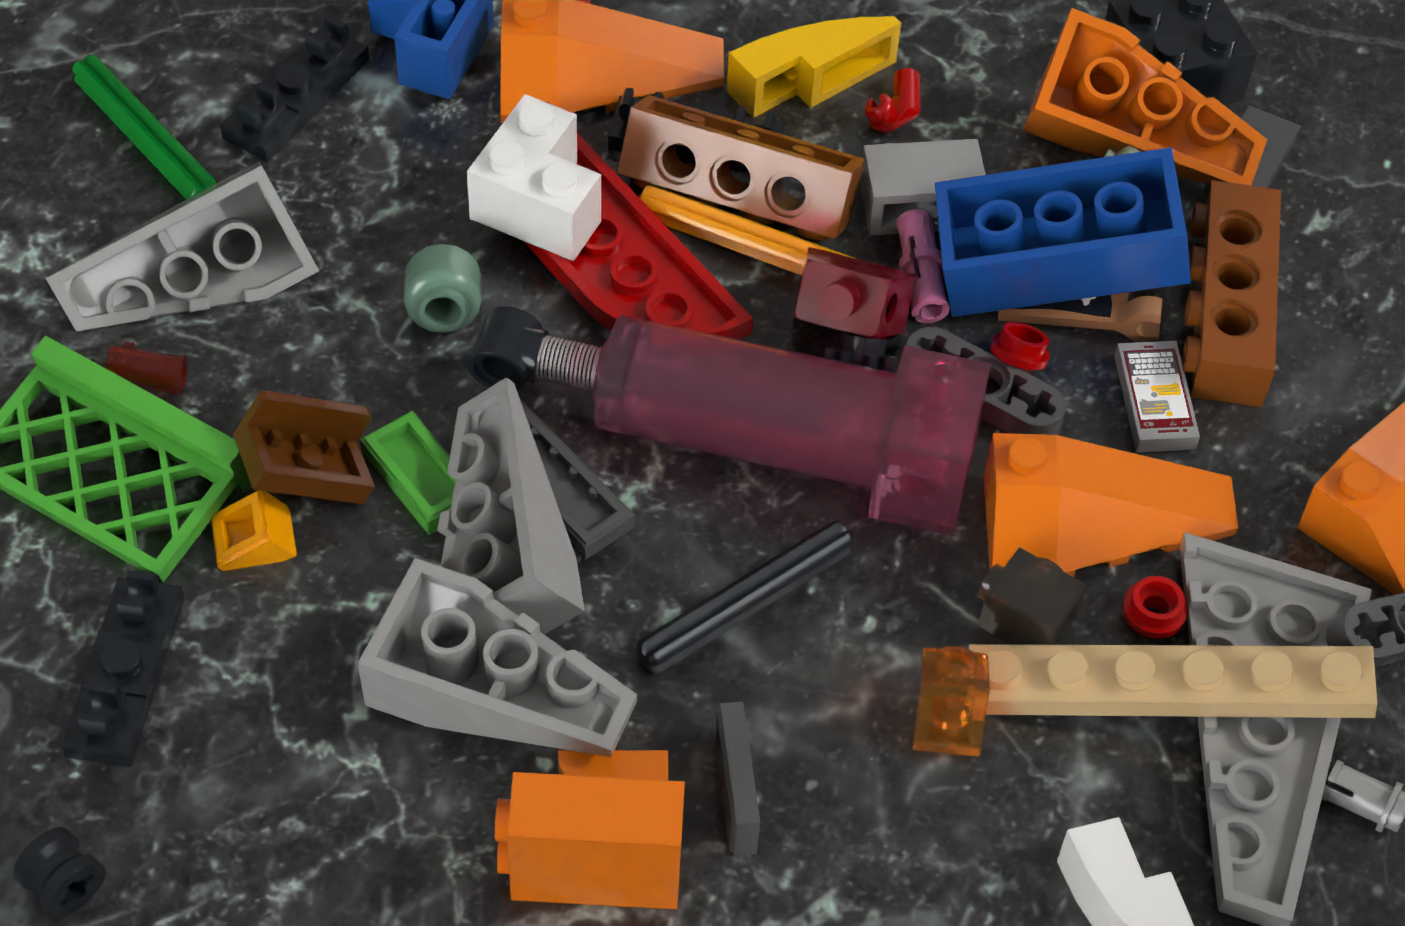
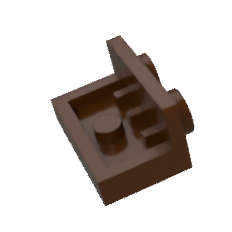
(305, 447)

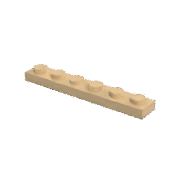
(1181, 680)

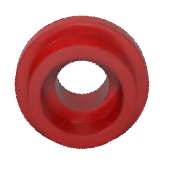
(1021, 346)
(1160, 594)

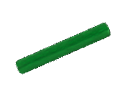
(141, 127)

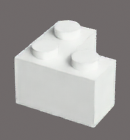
(531, 181)

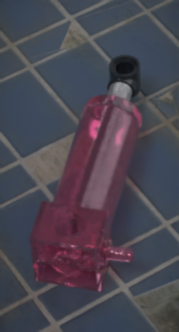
(767, 405)

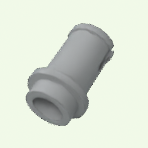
(1366, 796)

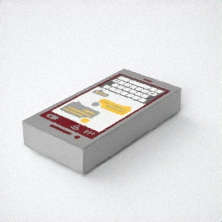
(1156, 396)

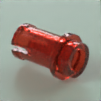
(148, 367)

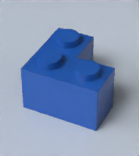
(433, 39)

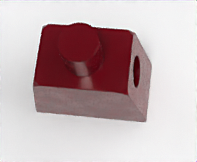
(854, 295)

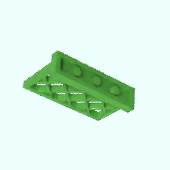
(149, 424)

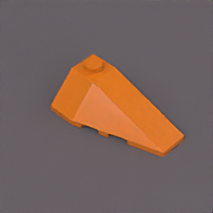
(590, 54)
(1115, 94)
(1095, 502)
(1361, 505)

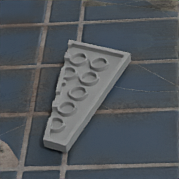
(1261, 771)

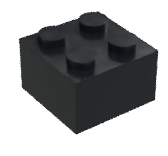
(1195, 38)

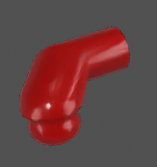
(901, 108)

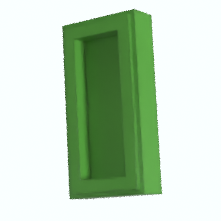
(412, 467)

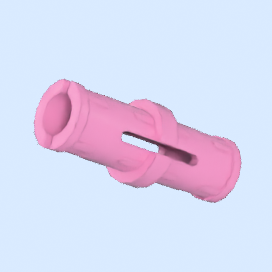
(923, 258)

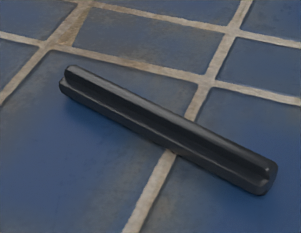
(744, 597)

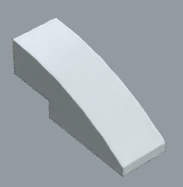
(1111, 884)

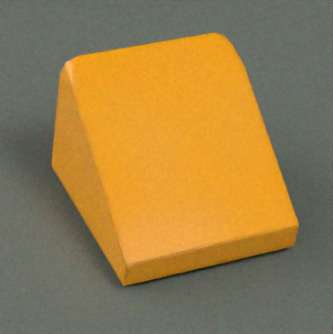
(253, 532)

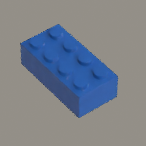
(1062, 232)

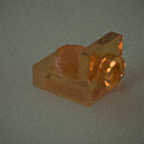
(951, 701)

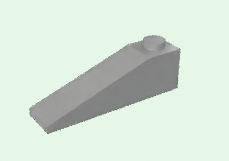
(198, 255)
(505, 513)
(477, 668)

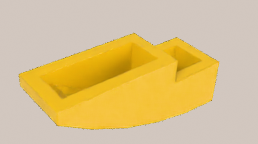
(810, 61)

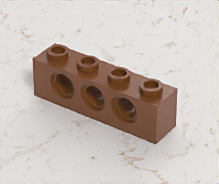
(826, 174)
(1234, 294)

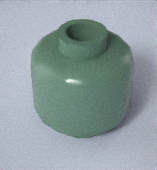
(442, 288)

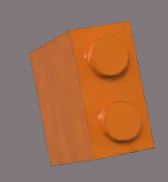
(591, 840)

